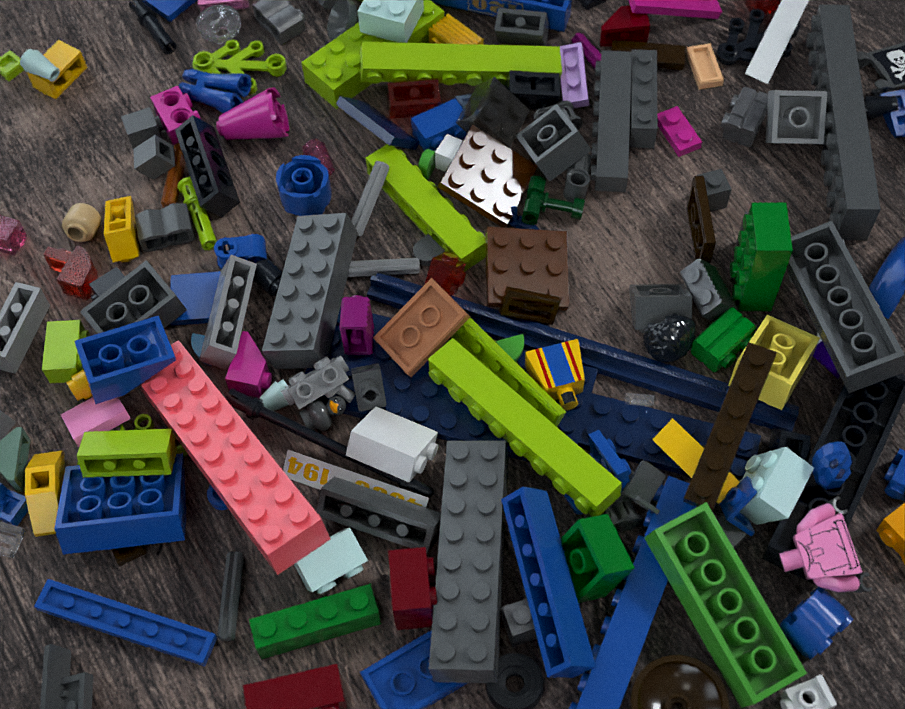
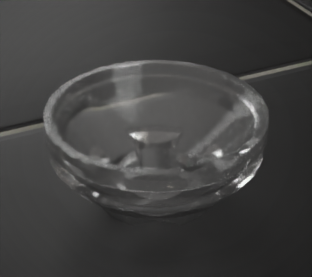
(218, 18)

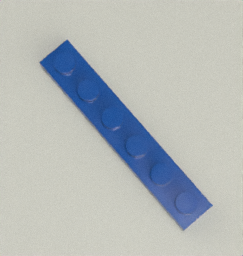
(126, 622)

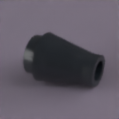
(879, 106)

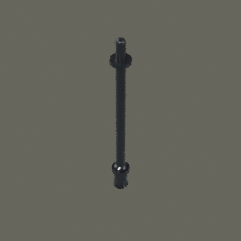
(255, 408)

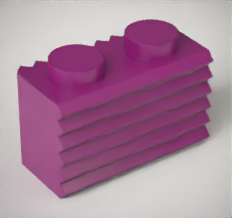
(356, 325)

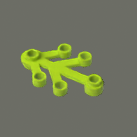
(209, 63)

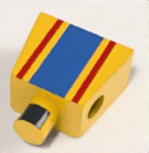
(558, 371)

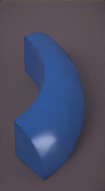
(889, 281)

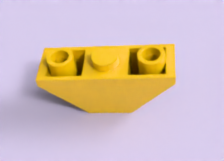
(43, 490)

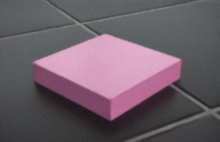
(94, 417)

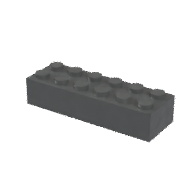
(310, 291)
(843, 309)

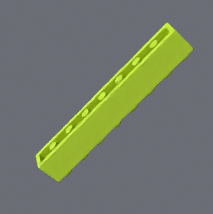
(453, 62)
(524, 429)

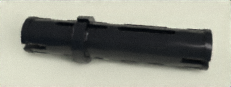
(147, 18)

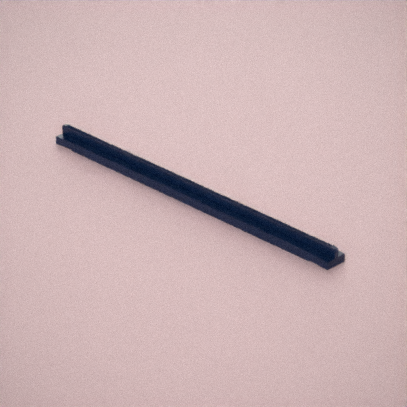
(607, 359)

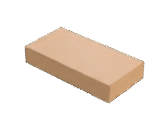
(704, 66)

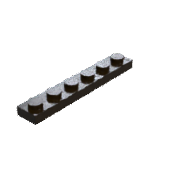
(730, 426)

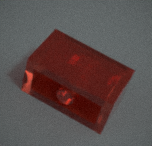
(412, 97)

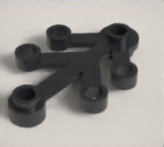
(731, 51)

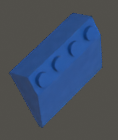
(120, 510)

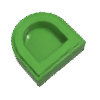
(427, 163)

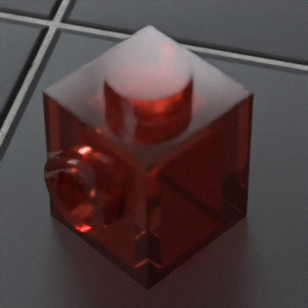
(447, 272)

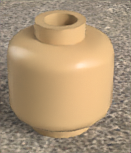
(81, 222)

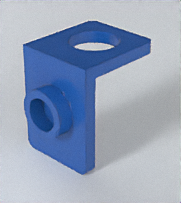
(735, 501)

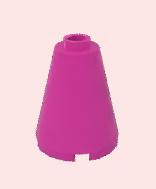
(255, 118)

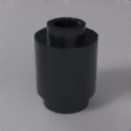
(268, 276)

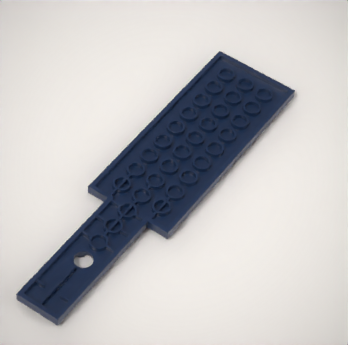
(432, 406)

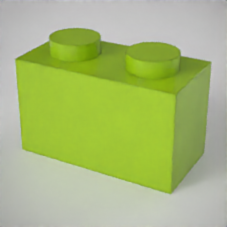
(60, 351)

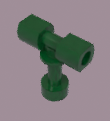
(538, 201)

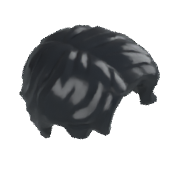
(670, 338)

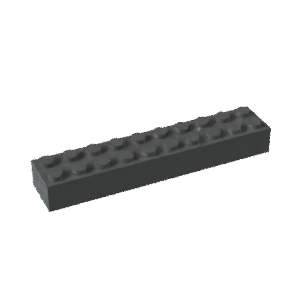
(846, 137)

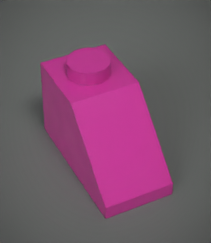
(248, 369)

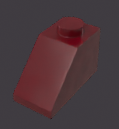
(625, 26)

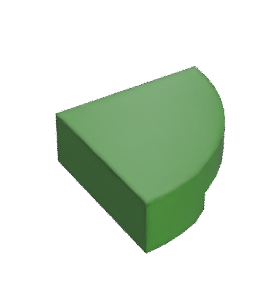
(513, 346)

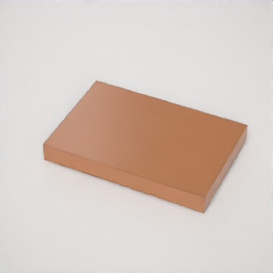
(421, 327)

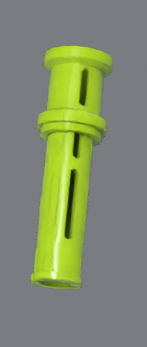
(199, 215)

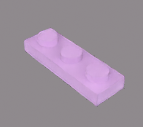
(574, 75)

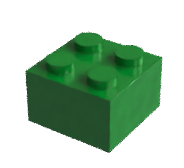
(595, 557)

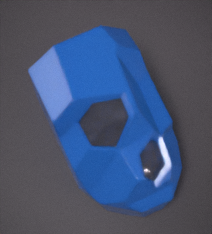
(832, 465)

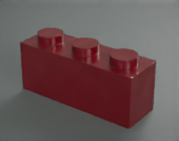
(302, 690)

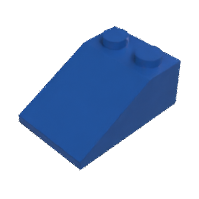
(124, 357)

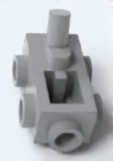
(324, 380)

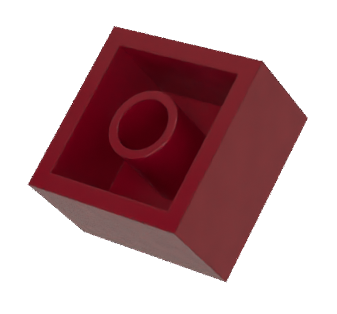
(412, 588)

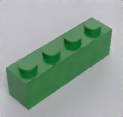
(315, 621)

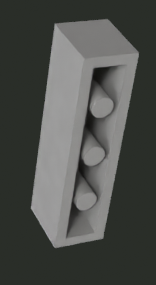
(228, 312)

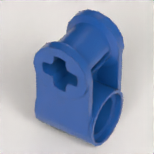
(246, 247)

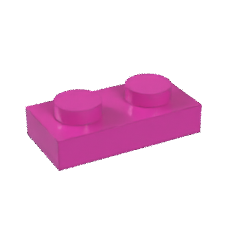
(678, 131)

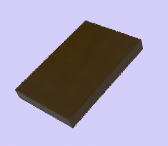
(700, 220)

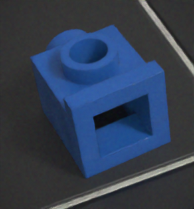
(896, 476)

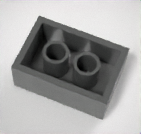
(134, 299)

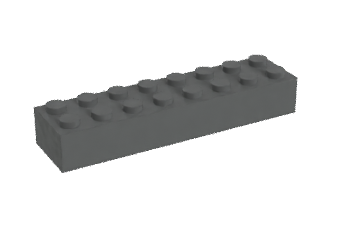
(470, 564)

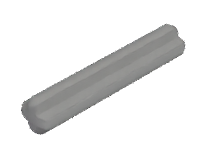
(369, 196)
(384, 266)

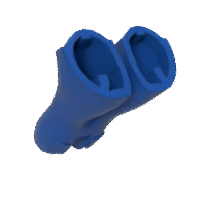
(205, 83)

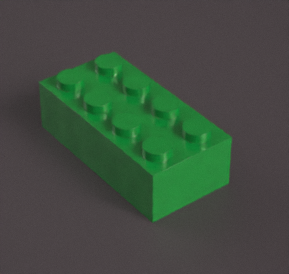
(761, 256)

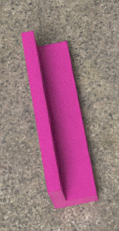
(685, 8)

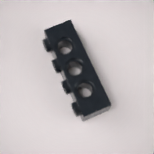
(207, 166)

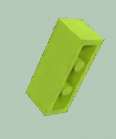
(127, 453)

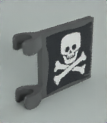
(889, 64)

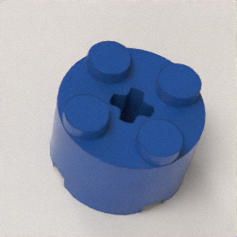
(304, 186)
(815, 622)

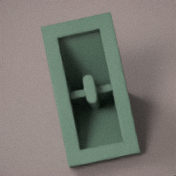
(14, 457)

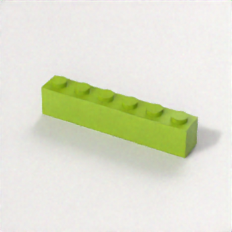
(427, 207)

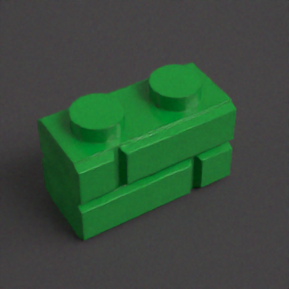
(723, 340)

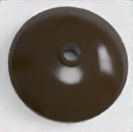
(678, 682)

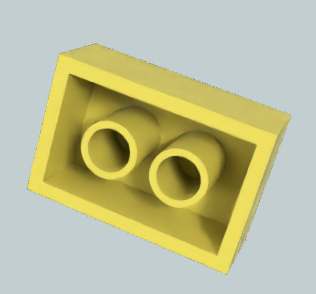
(793, 356)

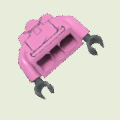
(826, 551)

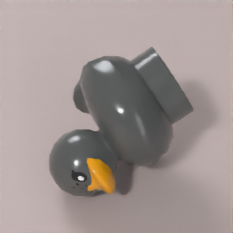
(318, 415)

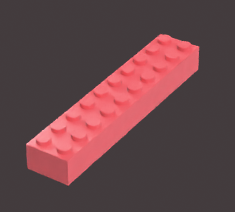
(235, 462)

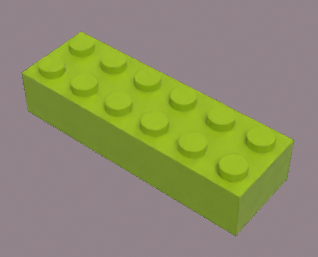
(336, 66)

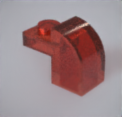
(75, 270)

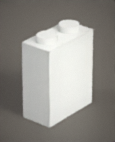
(392, 444)

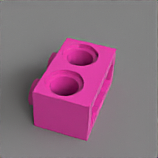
(173, 110)

